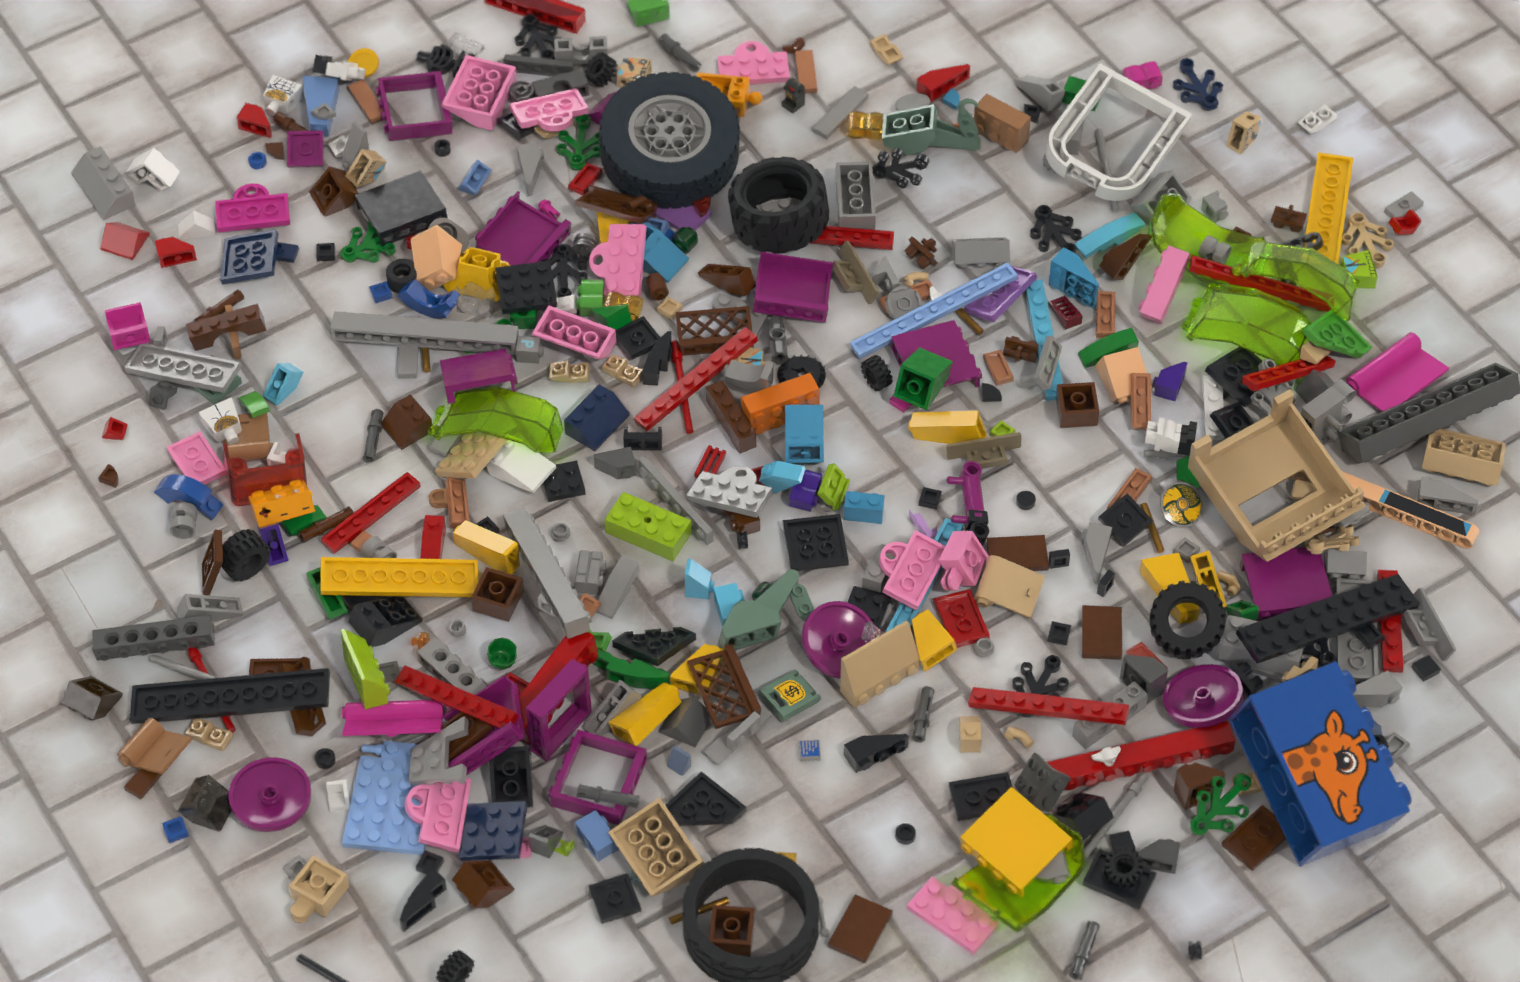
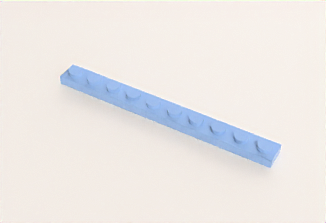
(934, 310)

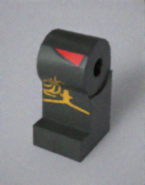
(794, 95)

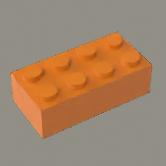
(767, 407)

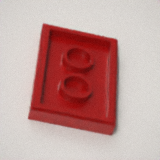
(961, 617)

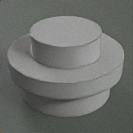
(560, 532)
(984, 647)

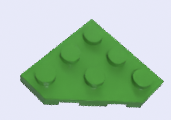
(1336, 335)

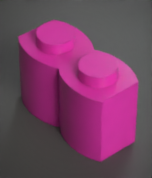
(1146, 75)

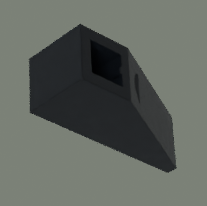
(870, 749)

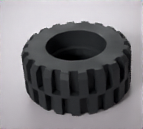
(1187, 593)

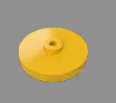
(366, 59)

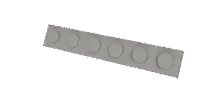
(672, 496)

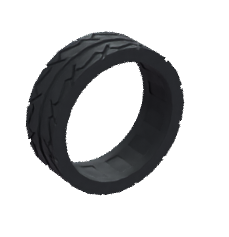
(747, 865)

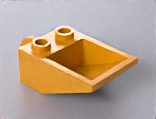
(735, 88)

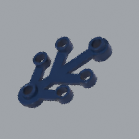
(1207, 101)

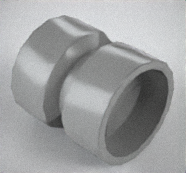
(1215, 251)
(183, 520)
(376, 548)

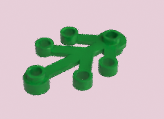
(577, 160)
(354, 251)
(1218, 805)

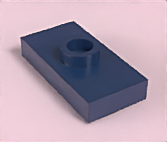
(287, 252)

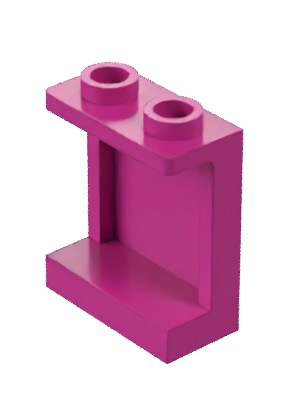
(127, 326)

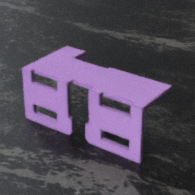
(922, 526)

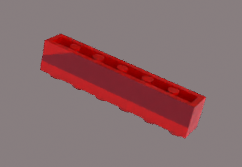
(550, 12)

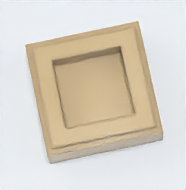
(669, 308)

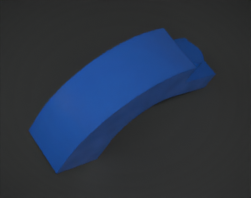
(426, 302)
(191, 491)

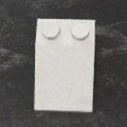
(520, 466)

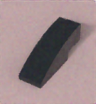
(657, 360)
(422, 899)

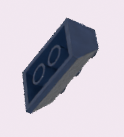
(596, 418)

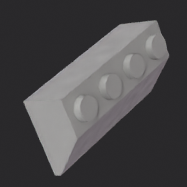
(103, 184)

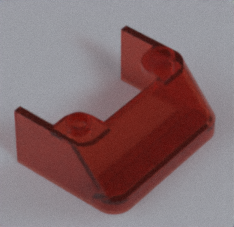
(245, 481)

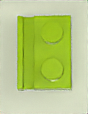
(833, 487)

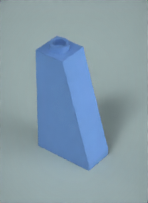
(320, 91)

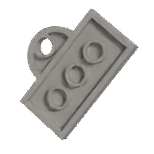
(730, 491)

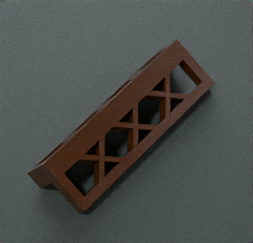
(304, 719)

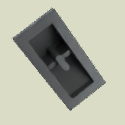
(544, 840)

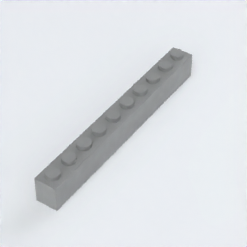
(423, 332)
(547, 573)

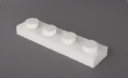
(1212, 401)

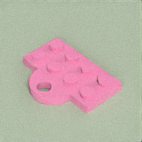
(757, 64)
(550, 111)
(621, 259)
(911, 569)
(440, 813)
(952, 915)

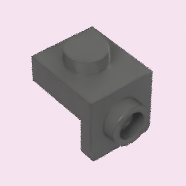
(161, 393)

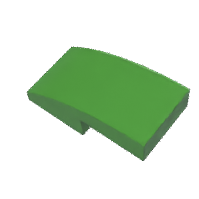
(254, 404)

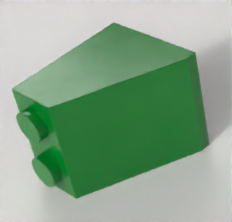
(922, 378)

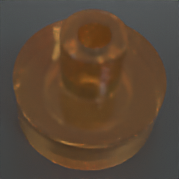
(423, 639)

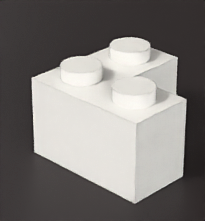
(154, 168)

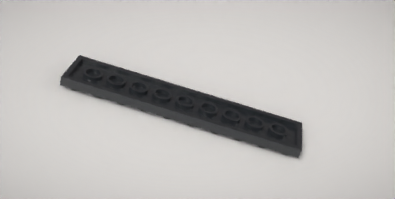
(1327, 618)
(230, 696)

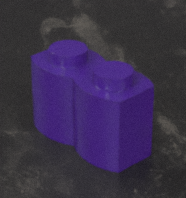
(805, 495)

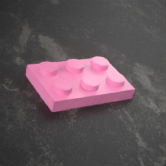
(196, 458)

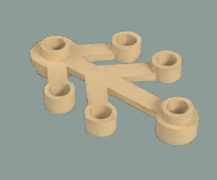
(1358, 222)
(1341, 540)

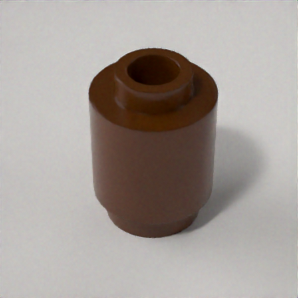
(657, 286)

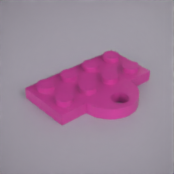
(252, 210)

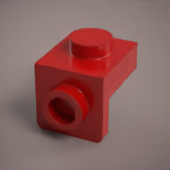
(1406, 224)

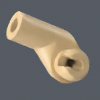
(915, 276)
(1234, 586)
(1013, 732)

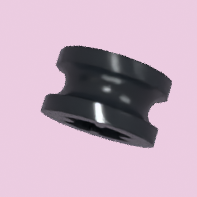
(442, 143)
(742, 540)
(1195, 950)

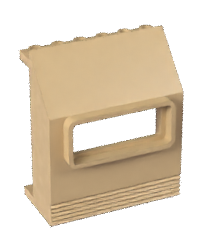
(1260, 460)

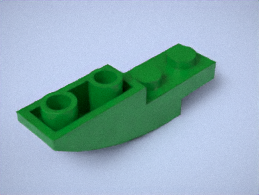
(637, 674)

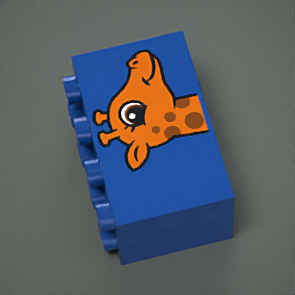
(1320, 763)

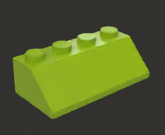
(364, 670)

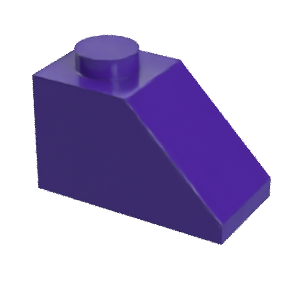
(1169, 381)
(273, 538)

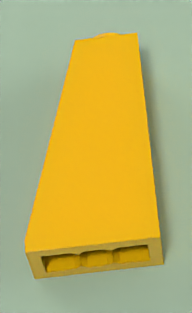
(947, 426)
(488, 547)
(1163, 571)
(646, 714)

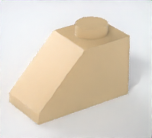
(970, 733)

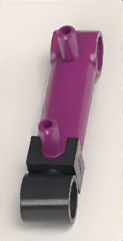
(976, 518)

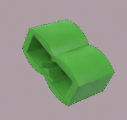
(591, 296)

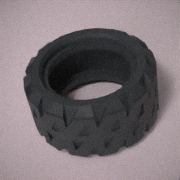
(773, 180)

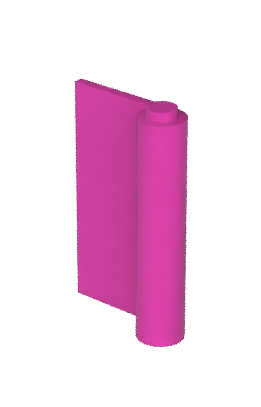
(1396, 374)
(393, 718)

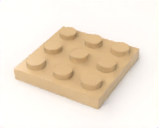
(470, 455)

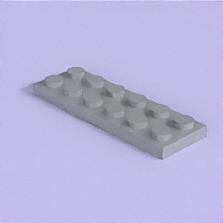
(182, 367)
(1351, 652)

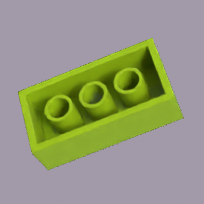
(648, 526)

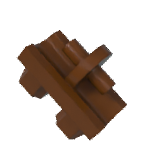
(1288, 217)
(924, 250)
(1021, 349)

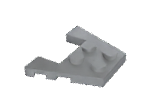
(431, 757)

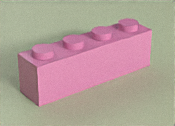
(1164, 285)

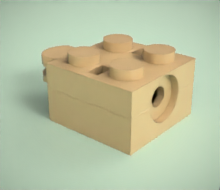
(316, 889)

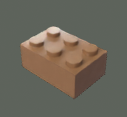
(1002, 123)

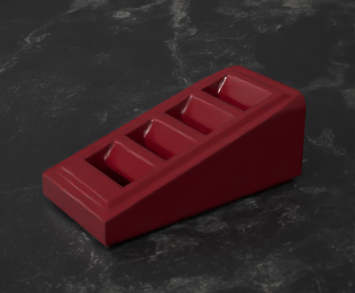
(1067, 322)

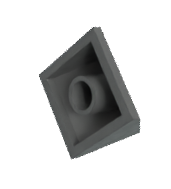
(1313, 385)
(687, 722)

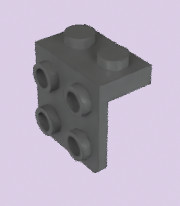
(1041, 783)

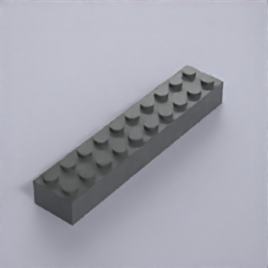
(1429, 412)

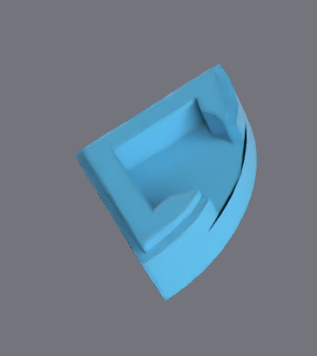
(951, 99)

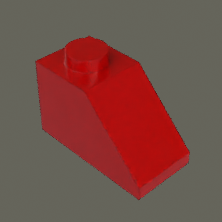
(254, 120)
(174, 252)

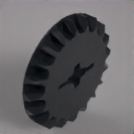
(794, 366)

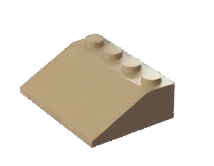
(1464, 456)
(879, 665)
(657, 848)

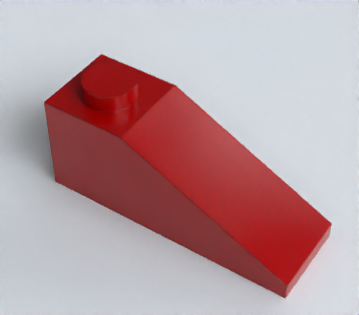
(940, 81)
(433, 537)

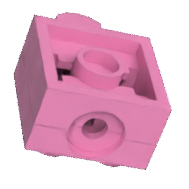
(962, 560)

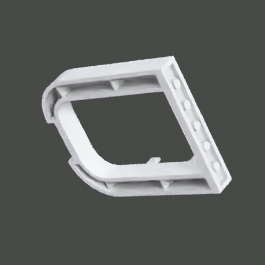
(1132, 184)

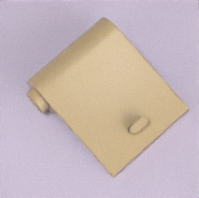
(1008, 585)

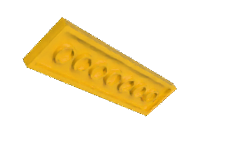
(1329, 202)
(398, 577)

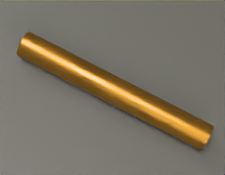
(969, 321)
(426, 359)
(1153, 530)
(703, 909)

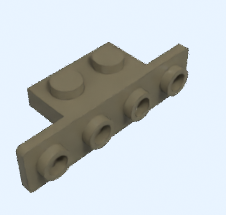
(854, 274)
(985, 451)

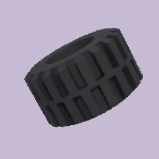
(244, 555)

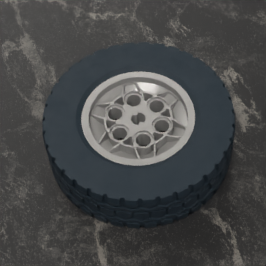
(669, 139)

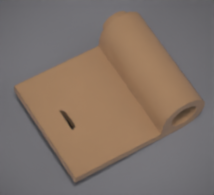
(253, 439)
(152, 748)

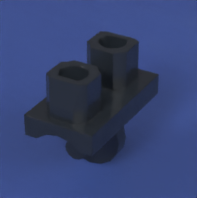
(1249, 686)

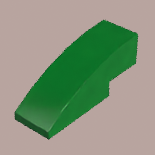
(1108, 345)
(331, 604)

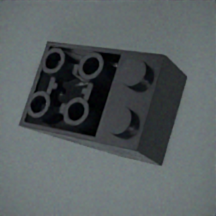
(383, 619)

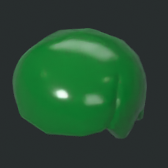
(501, 653)

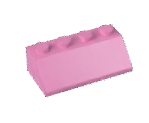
(576, 333)

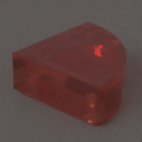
(702, 205)

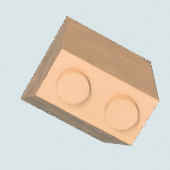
(435, 257)
(1116, 373)

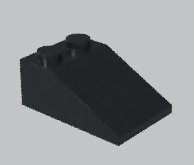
(512, 776)

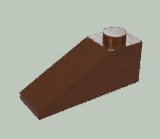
(1122, 258)
(733, 279)

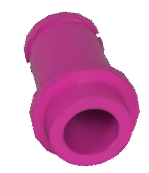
(546, 207)

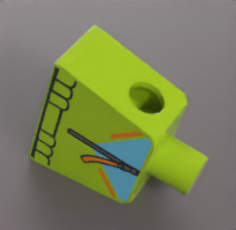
(1362, 268)

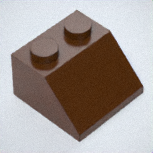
(333, 191)
(406, 422)
(1191, 780)
(482, 883)

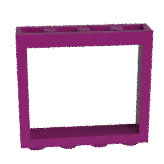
(408, 83)
(546, 741)
(583, 807)

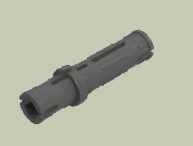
(675, 48)
(374, 429)
(922, 720)
(599, 794)
(1081, 957)

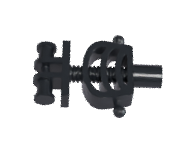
(443, 64)

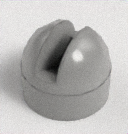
(455, 630)

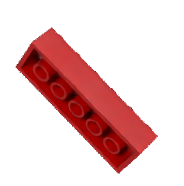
(580, 648)

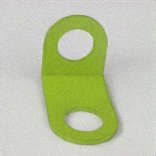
(565, 847)

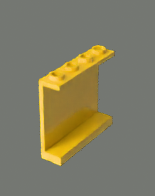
(1014, 841)

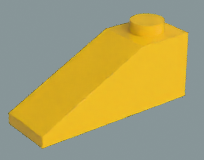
(1206, 573)

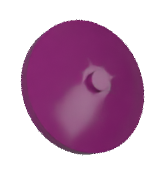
(832, 634)
(1203, 695)
(270, 794)

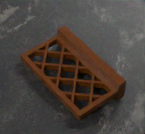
(614, 204)
(708, 345)
(738, 678)

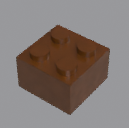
(1077, 404)
(497, 594)
(732, 929)

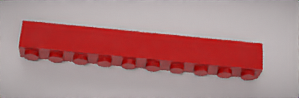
(1149, 755)

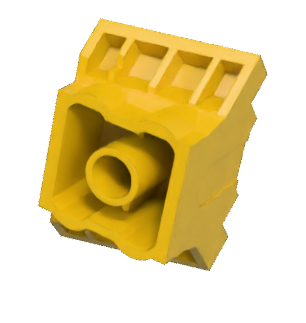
(479, 268)

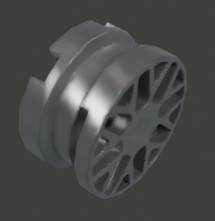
(521, 91)
(584, 245)

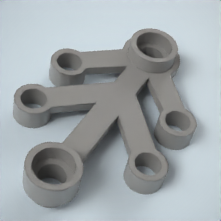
(1270, 392)

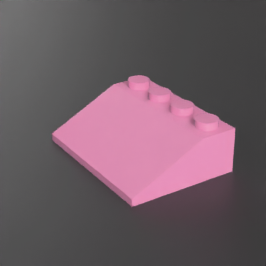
(480, 91)

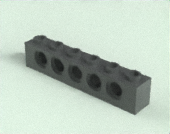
(153, 637)

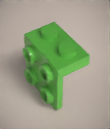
(648, 11)

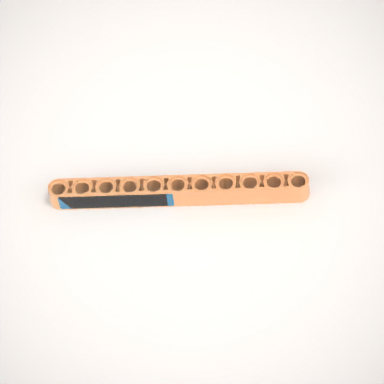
(1412, 512)

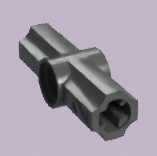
(777, 340)

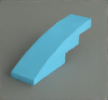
(1110, 234)

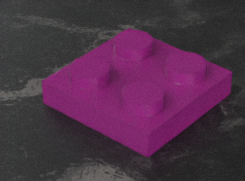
(305, 149)

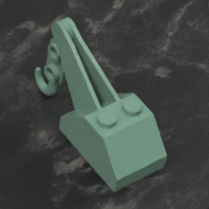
(918, 128)
(759, 620)

